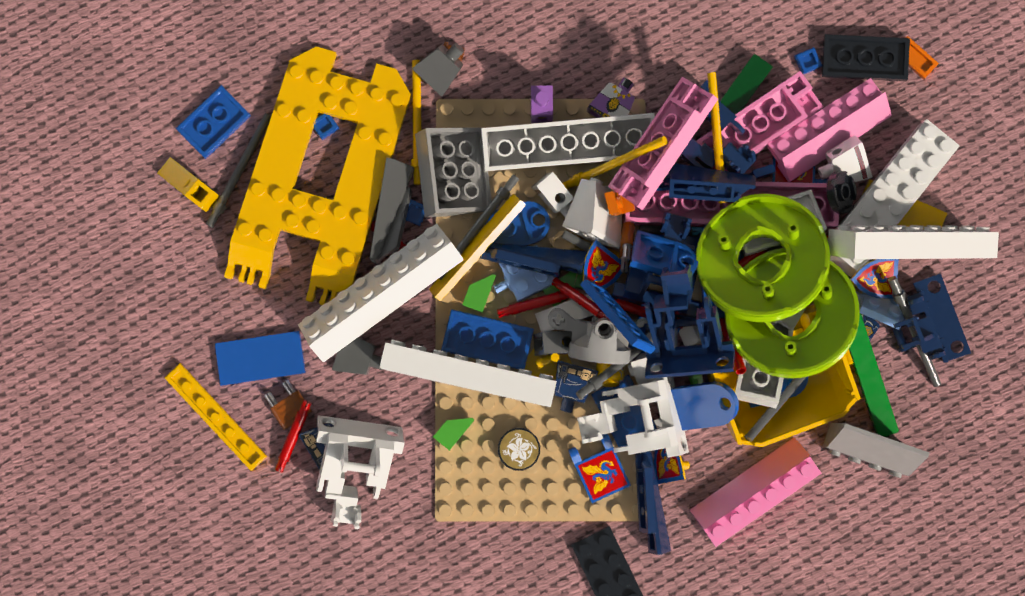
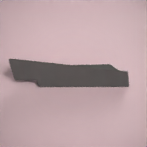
(392, 209)

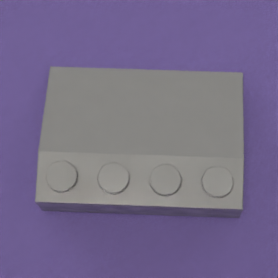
(452, 171)
(873, 449)

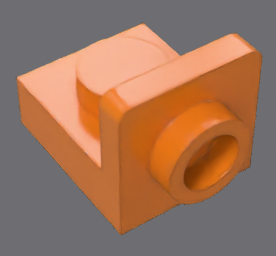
(617, 204)

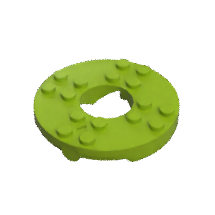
(754, 218)
(815, 348)

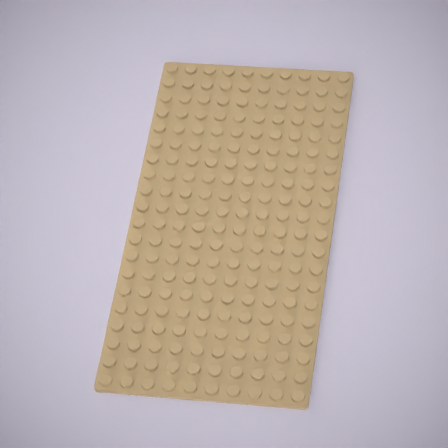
(470, 476)

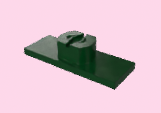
(746, 84)

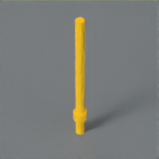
(416, 84)
(716, 128)
(615, 162)

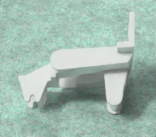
(658, 390)
(335, 462)

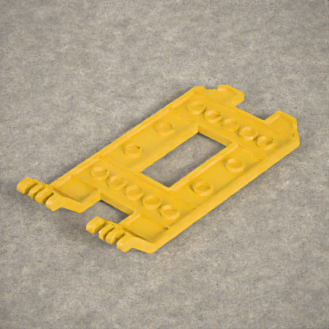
(338, 223)

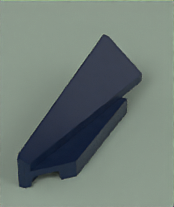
(706, 183)
(536, 259)
(650, 505)

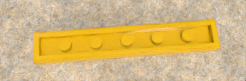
(478, 246)
(215, 416)

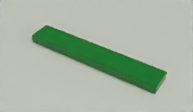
(872, 383)

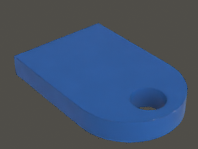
(522, 229)
(654, 253)
(702, 405)

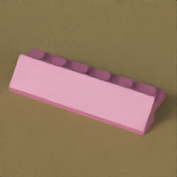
(771, 115)
(845, 117)
(676, 121)
(755, 491)

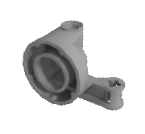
(595, 344)

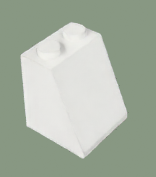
(590, 215)

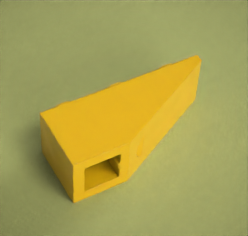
(188, 184)

